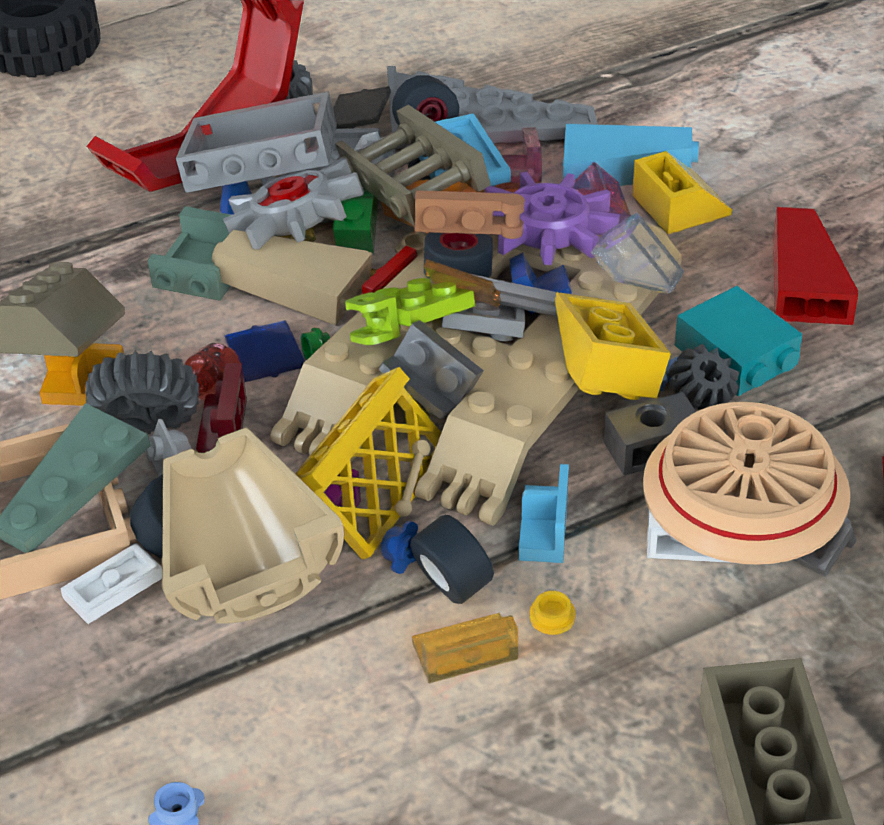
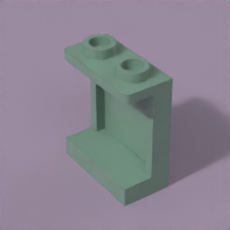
(189, 263)

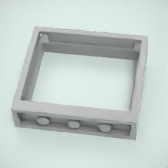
(257, 142)

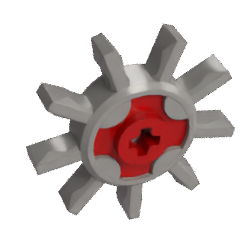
(293, 203)

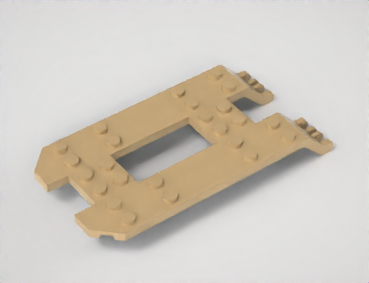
(502, 414)

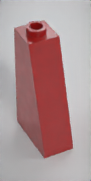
(809, 272)

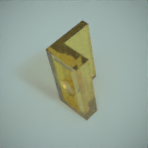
(467, 646)

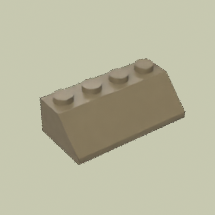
(57, 313)

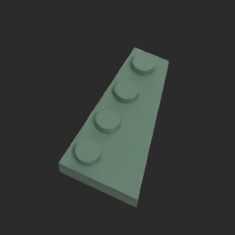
(70, 475)

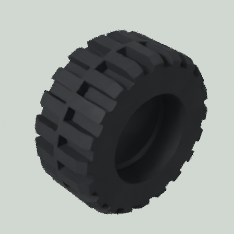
(46, 35)

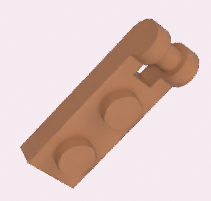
(469, 213)

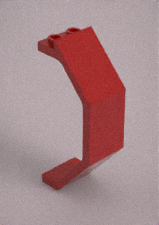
(257, 78)

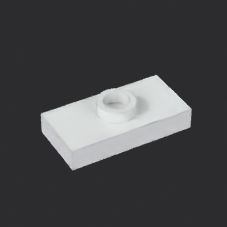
(112, 583)

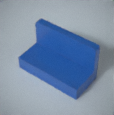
(554, 280)

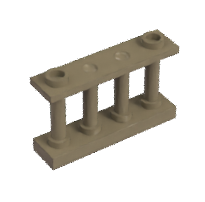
(425, 139)

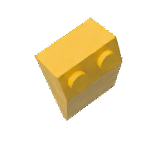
(610, 347)

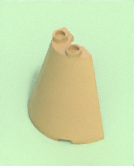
(241, 532)

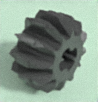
(703, 377)

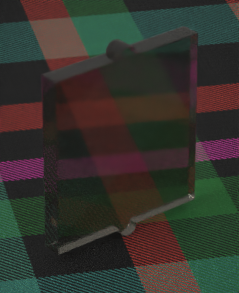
(360, 107)

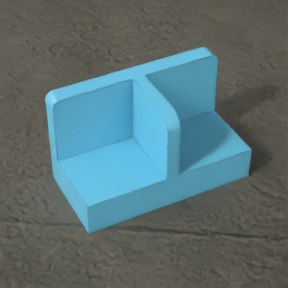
(544, 521)

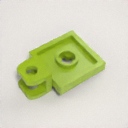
(405, 306)

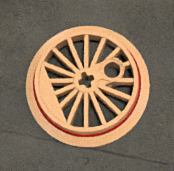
(735, 477)

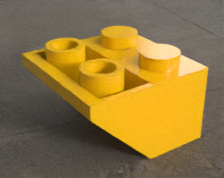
(675, 193)

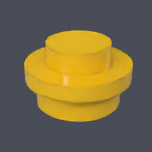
(552, 613)

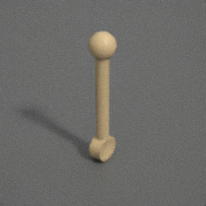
(420, 449)

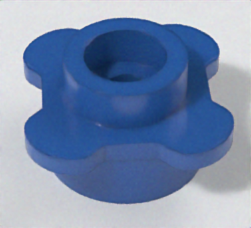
(396, 546)

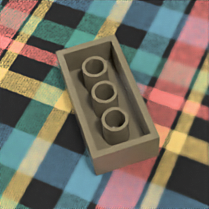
(771, 746)

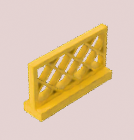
(344, 442)

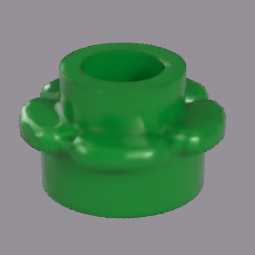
(313, 341)

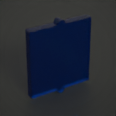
(266, 350)

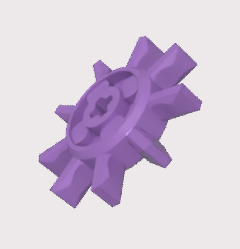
(558, 217)

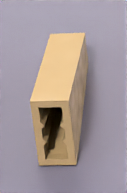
(294, 273)

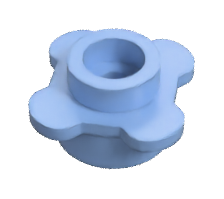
(176, 796)

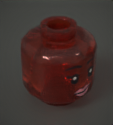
(209, 365)

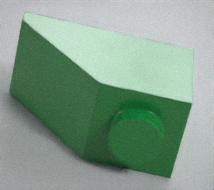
(359, 226)

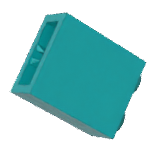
(741, 330)

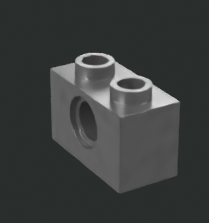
(637, 429)

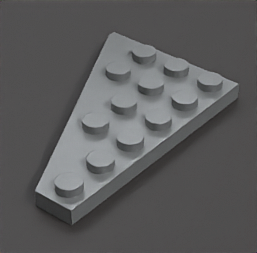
(504, 111)

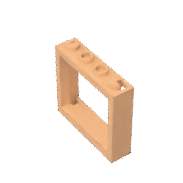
(68, 559)

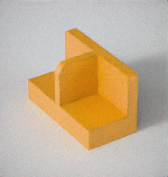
(68, 374)

